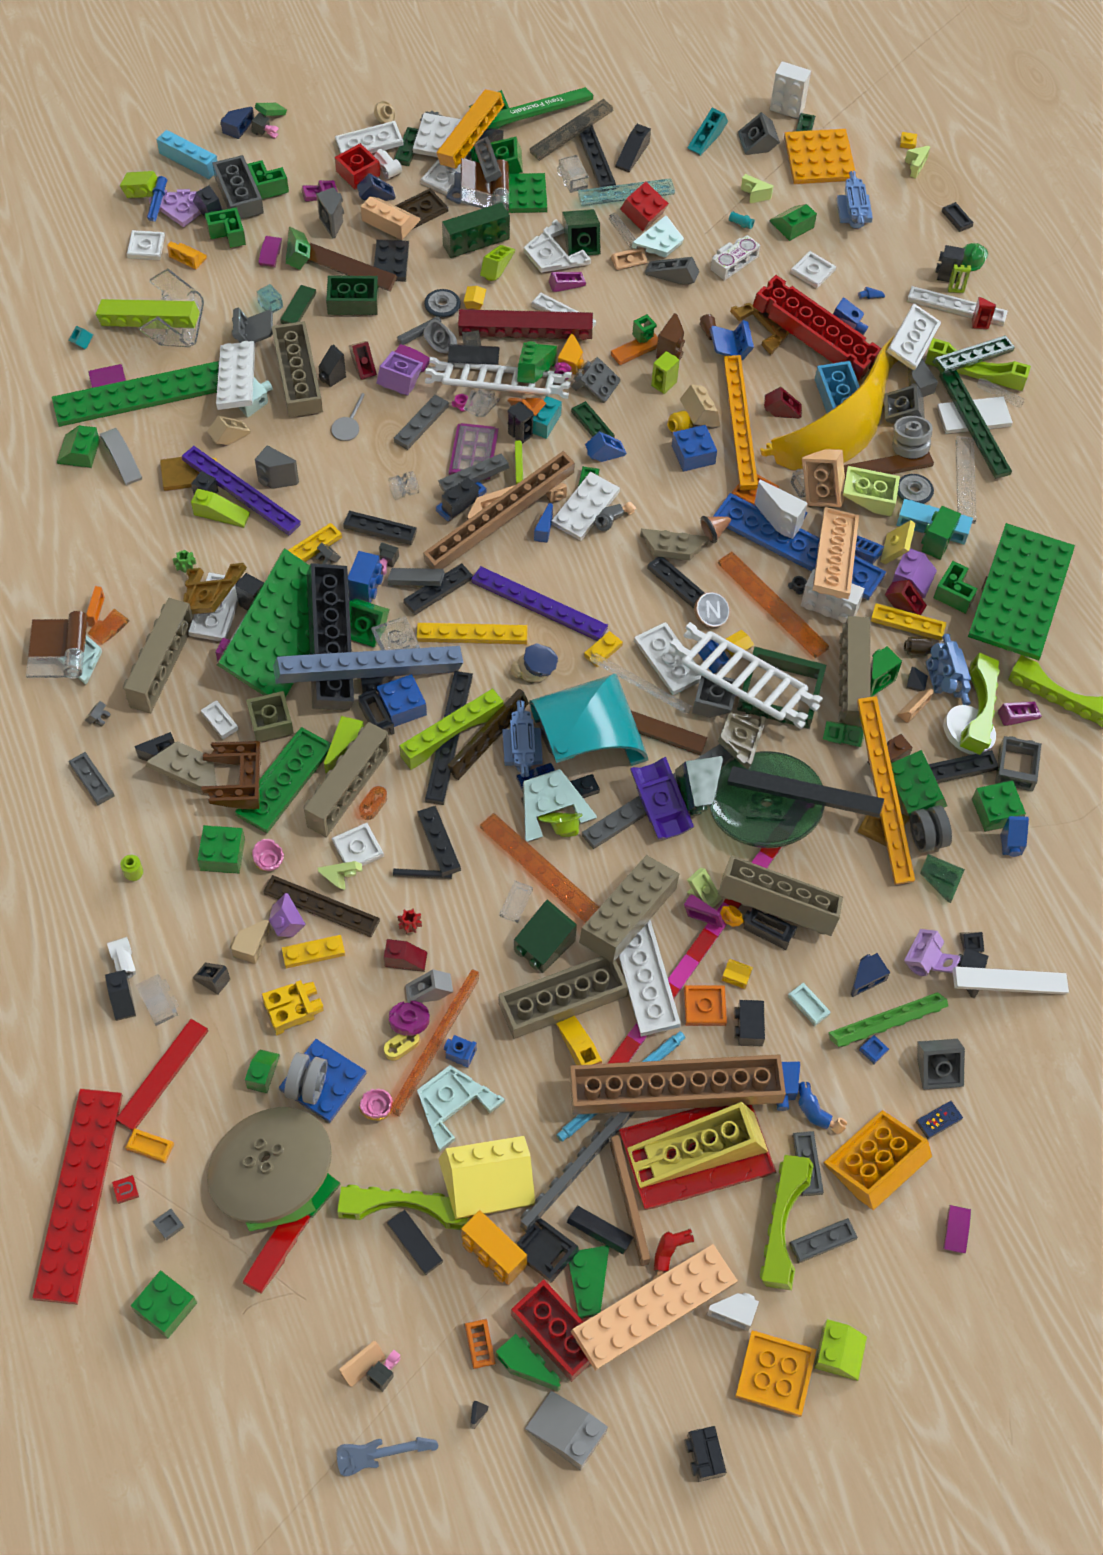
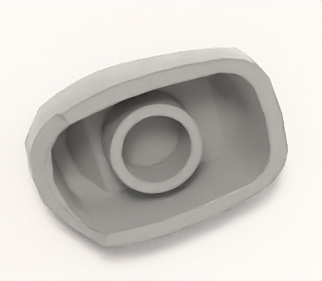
(439, 336)

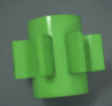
(184, 560)

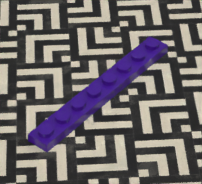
(242, 491)
(539, 603)

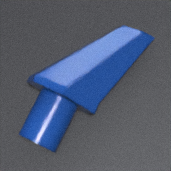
(871, 293)

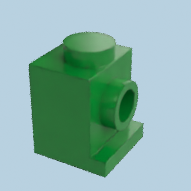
(644, 333)

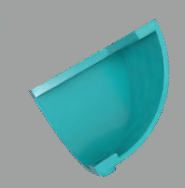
(589, 720)

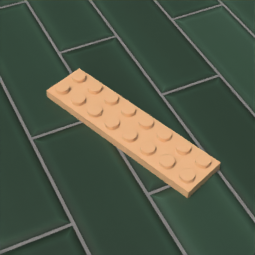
(836, 553)
(653, 1307)

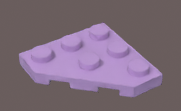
(179, 206)

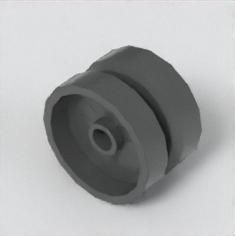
(930, 828)

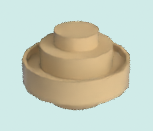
(384, 112)

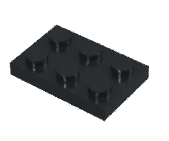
(392, 257)

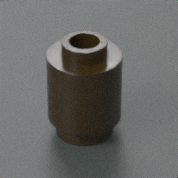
(918, 646)

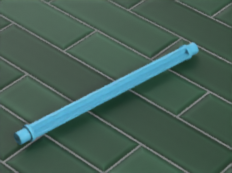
(576, 1123)

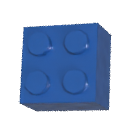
(694, 448)
(365, 577)
(402, 700)

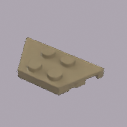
(673, 544)
(741, 736)
(184, 765)

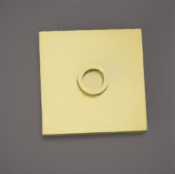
(898, 542)

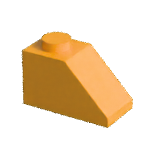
(572, 354)

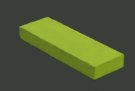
(518, 462)

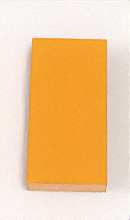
(149, 1145)

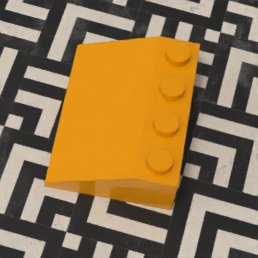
(879, 1159)

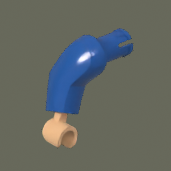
(811, 1109)

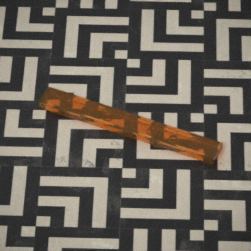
(773, 604)
(539, 867)
(435, 1042)

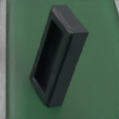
(957, 217)

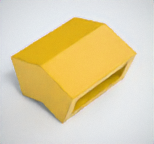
(474, 297)
(740, 639)
(737, 973)

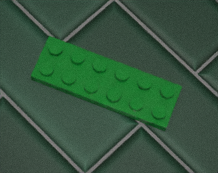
(286, 778)

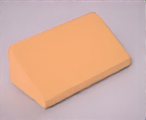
(629, 258)
(915, 705)
(360, 1364)

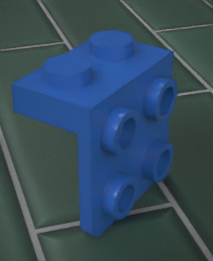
(732, 342)

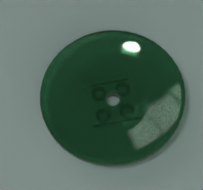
(744, 817)

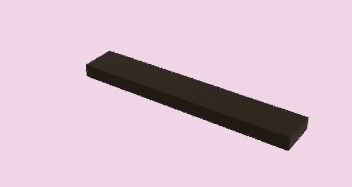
(486, 736)
(323, 906)

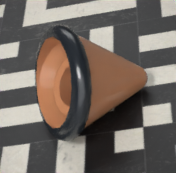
(714, 526)

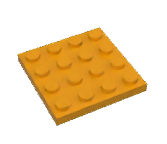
(819, 156)

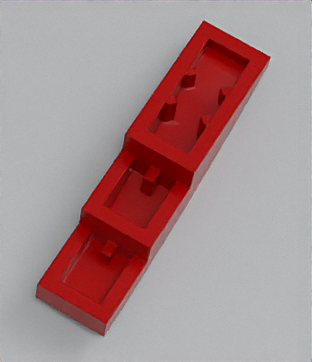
(274, 1254)

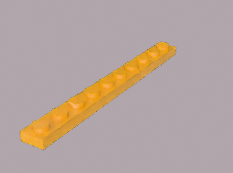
(740, 423)
(885, 788)

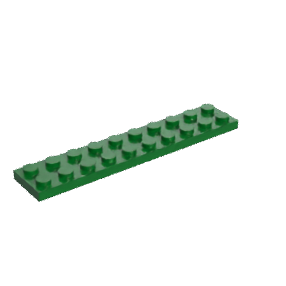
(136, 394)

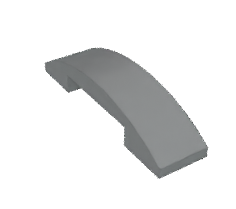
(121, 456)

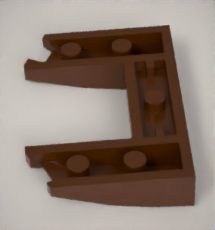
(247, 793)

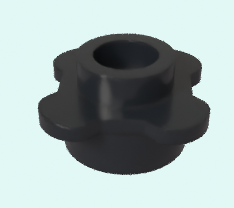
(798, 580)

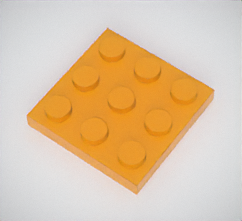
(776, 1373)

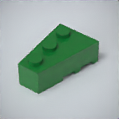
(534, 361)

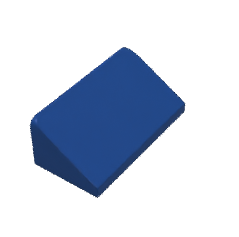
(717, 665)

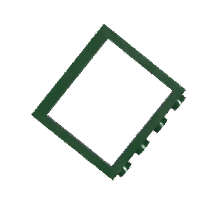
(789, 664)

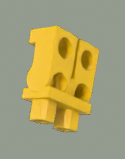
(291, 1005)

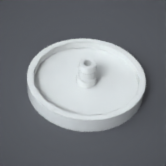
(957, 720)

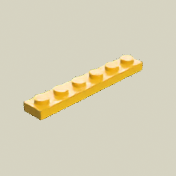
(472, 633)

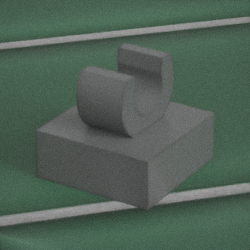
(328, 553)
(96, 712)
(168, 1224)

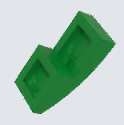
(843, 733)

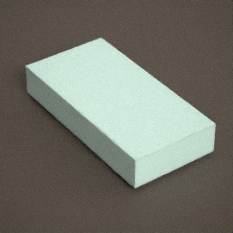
(809, 1004)

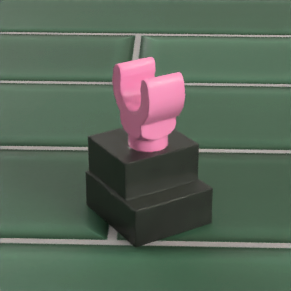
(261, 124)
(388, 556)
(381, 1374)

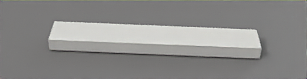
(951, 304)
(1010, 980)

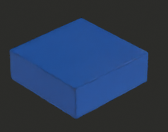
(874, 1049)

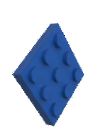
(340, 1081)

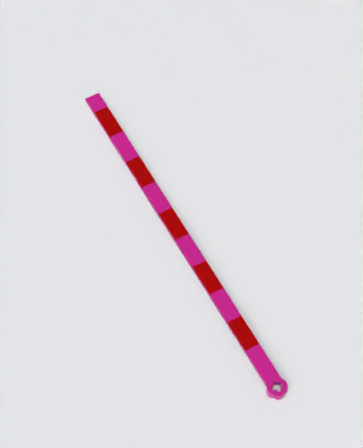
(688, 964)

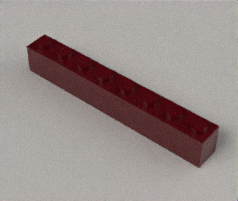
(526, 323)

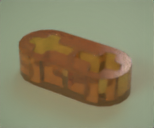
(376, 804)

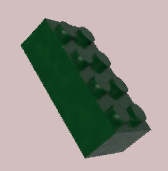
(476, 230)

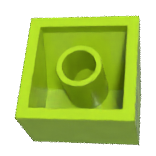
(840, 1350)

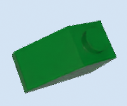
(261, 1071)

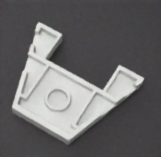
(547, 253)

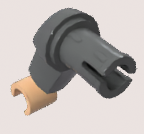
(607, 516)

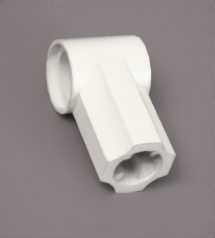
(388, 166)
(121, 954)

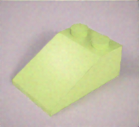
(872, 489)

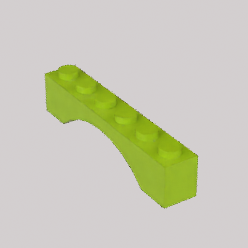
(1006, 374)
(1030, 676)
(984, 678)
(423, 745)
(794, 1179)
(358, 1203)

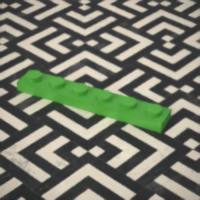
(885, 1020)

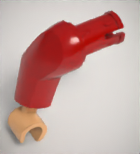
(666, 1248)

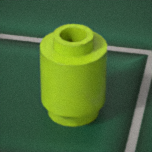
(132, 867)

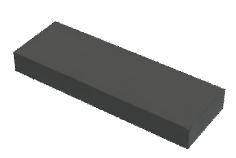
(416, 576)
(91, 778)
(806, 1147)
(823, 1240)

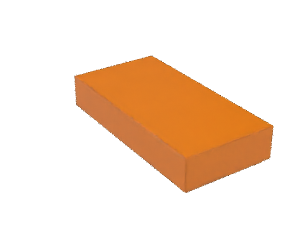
(95, 606)

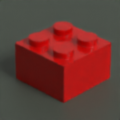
(356, 165)
(644, 206)

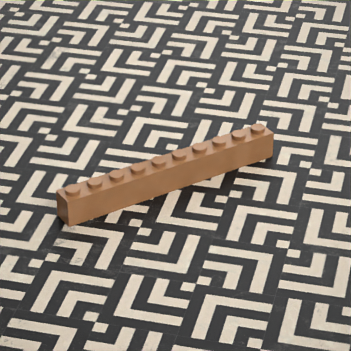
(499, 512)

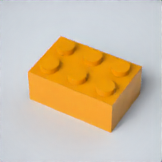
(493, 1248)

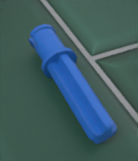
(158, 193)

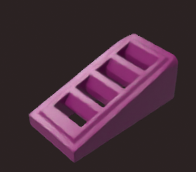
(566, 280)
(1008, 716)
(701, 911)

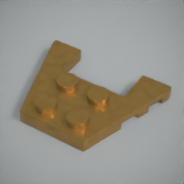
(778, 333)
(208, 595)

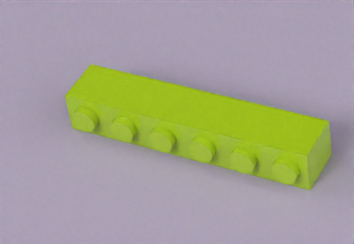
(139, 312)

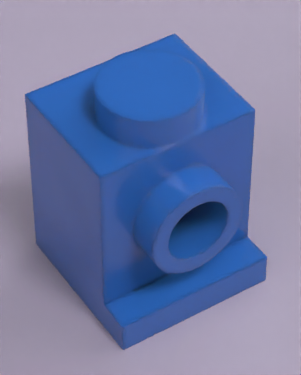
(461, 1056)

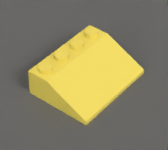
(488, 1176)

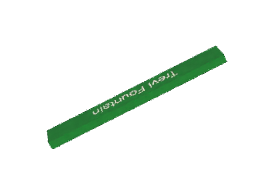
(541, 106)

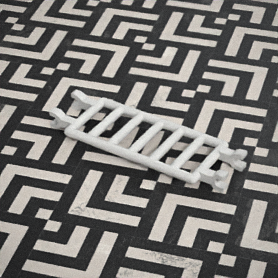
(463, 382)
(786, 712)

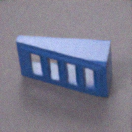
(543, 527)
(866, 555)

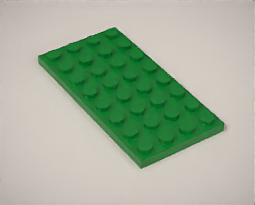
(1021, 591)
(271, 627)

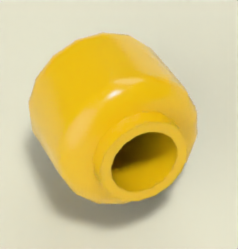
(679, 421)

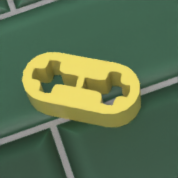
(404, 1047)

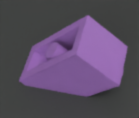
(285, 917)

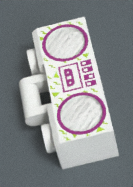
(734, 257)

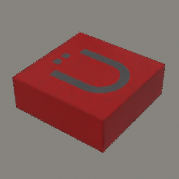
(125, 1189)

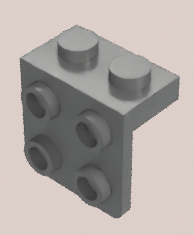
(252, 328)
(597, 379)

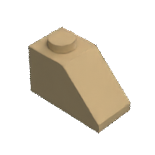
(227, 430)
(250, 941)

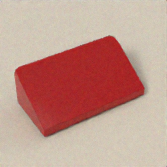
(983, 314)

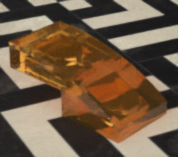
(109, 627)

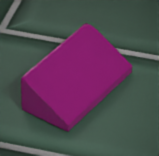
(107, 375)

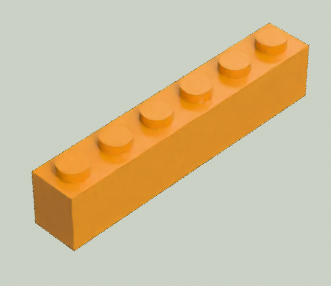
(470, 128)

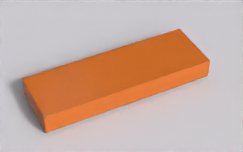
(633, 350)

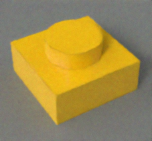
(908, 140)

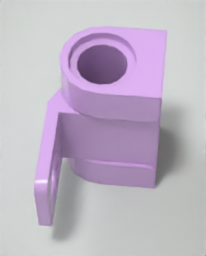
(926, 954)

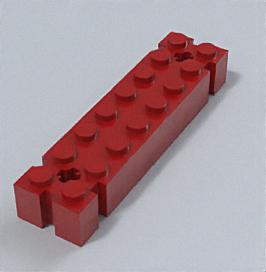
(816, 326)

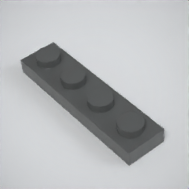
(487, 159)
(421, 422)
(476, 472)

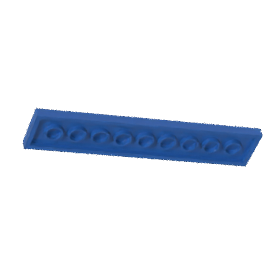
(802, 549)

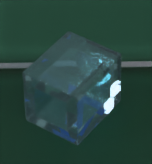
(269, 298)

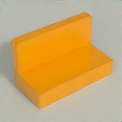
(186, 254)

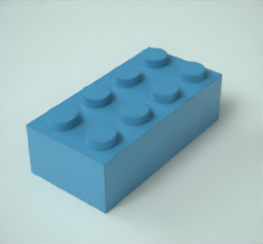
(835, 383)

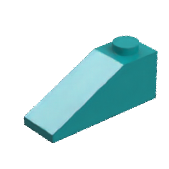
(708, 131)

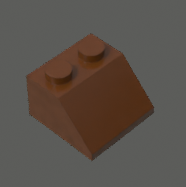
(671, 338)

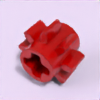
(409, 926)

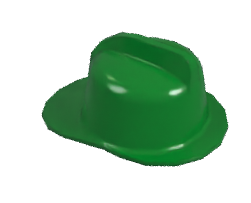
(975, 256)

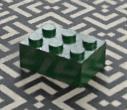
(352, 295)

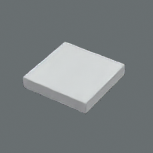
(145, 245)
(813, 269)
(358, 845)

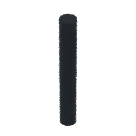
(419, 873)

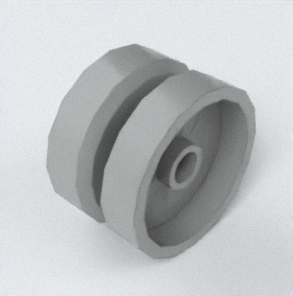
(912, 437)
(305, 1078)

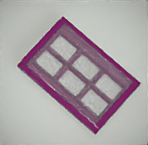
(472, 445)

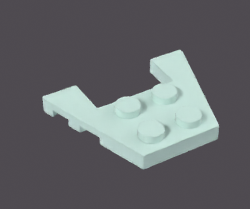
(549, 794)
(447, 1095)

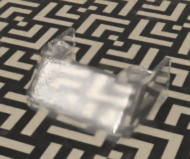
(173, 289)

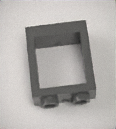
(1021, 780)

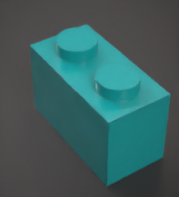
(547, 417)

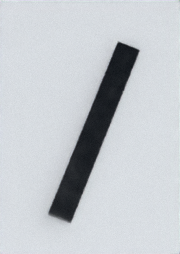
(440, 772)
(806, 791)

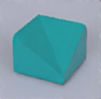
(81, 337)

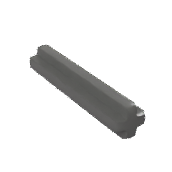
(414, 333)

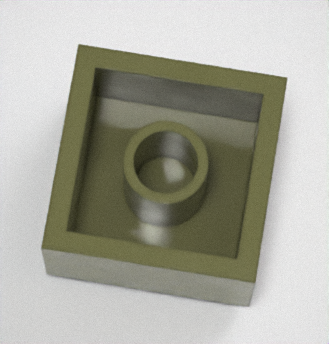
(270, 716)

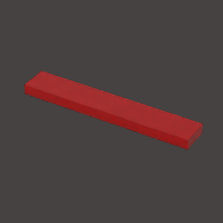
(162, 1075)

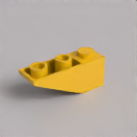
(578, 1042)

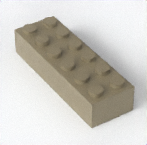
(297, 369)
(158, 655)
(854, 667)
(346, 779)
(781, 896)
(629, 908)
(562, 995)

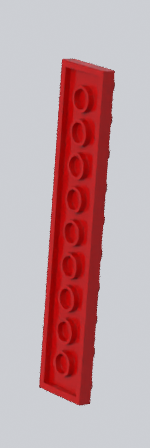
(77, 1197)

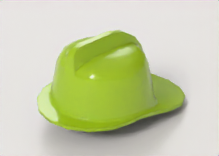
(563, 823)

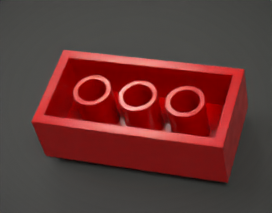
(550, 1325)

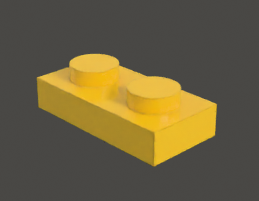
(604, 647)

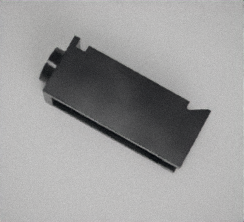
(370, 697)
(767, 933)

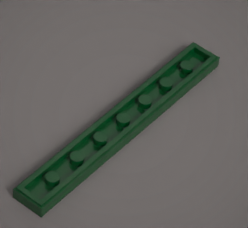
(975, 424)

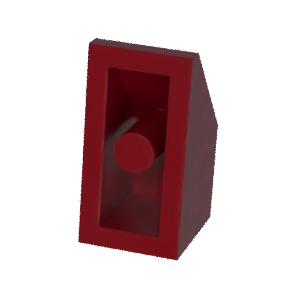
(362, 359)
(782, 404)
(905, 597)
(404, 955)

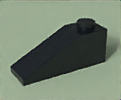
(634, 147)

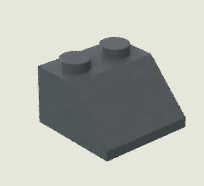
(758, 135)
(330, 210)
(904, 403)
(276, 469)
(713, 699)
(941, 1063)

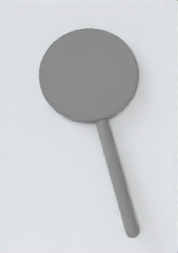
(346, 427)

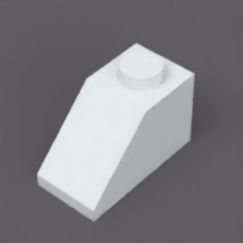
(735, 1310)

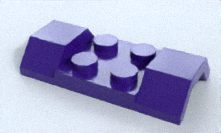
(662, 799)

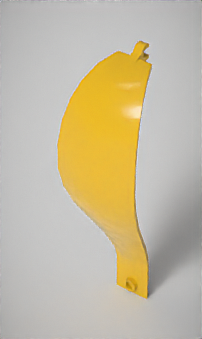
(845, 427)

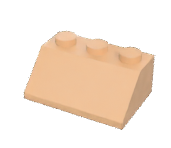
(388, 217)
(824, 478)

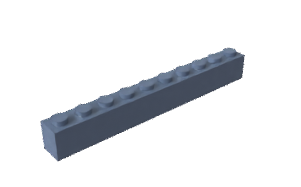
(367, 664)

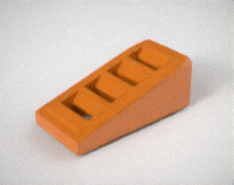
(476, 1324)

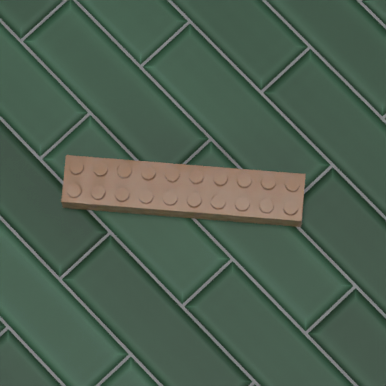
(676, 1084)

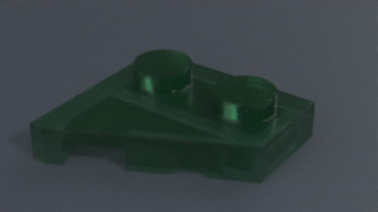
(942, 876)

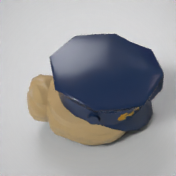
(535, 664)

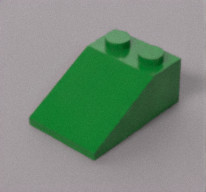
(506, 150)

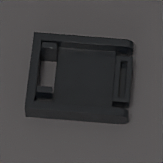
(544, 1247)

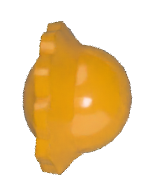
(731, 916)

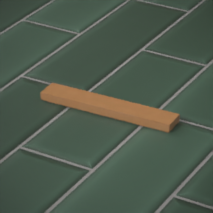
(629, 1200)

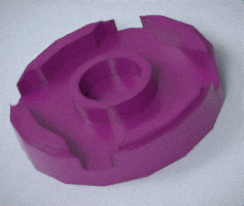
(409, 1018)

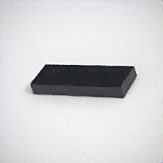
(473, 354)
(600, 1229)
(415, 1242)

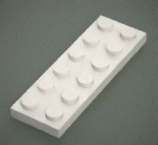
(236, 375)
(648, 984)

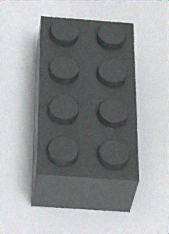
(238, 186)

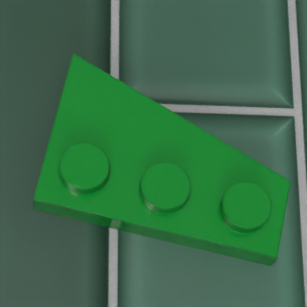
(588, 1279)

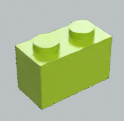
(139, 184)
(665, 372)

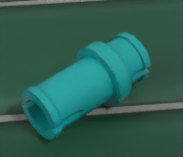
(744, 221)

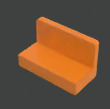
(533, 404)

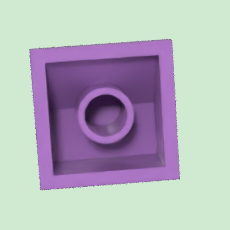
(399, 373)
(917, 569)

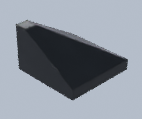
(917, 680)
(972, 941)
(478, 1412)

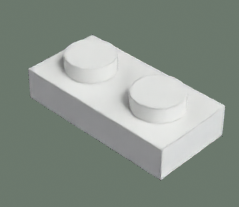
(219, 719)

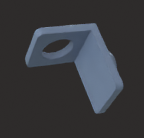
(457, 188)

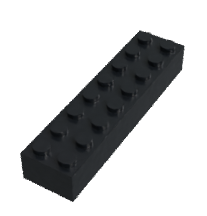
(329, 630)

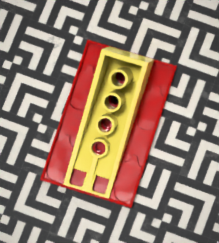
(696, 1153)

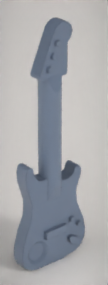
(354, 1458)

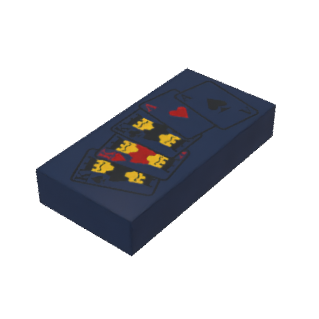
(939, 1119)

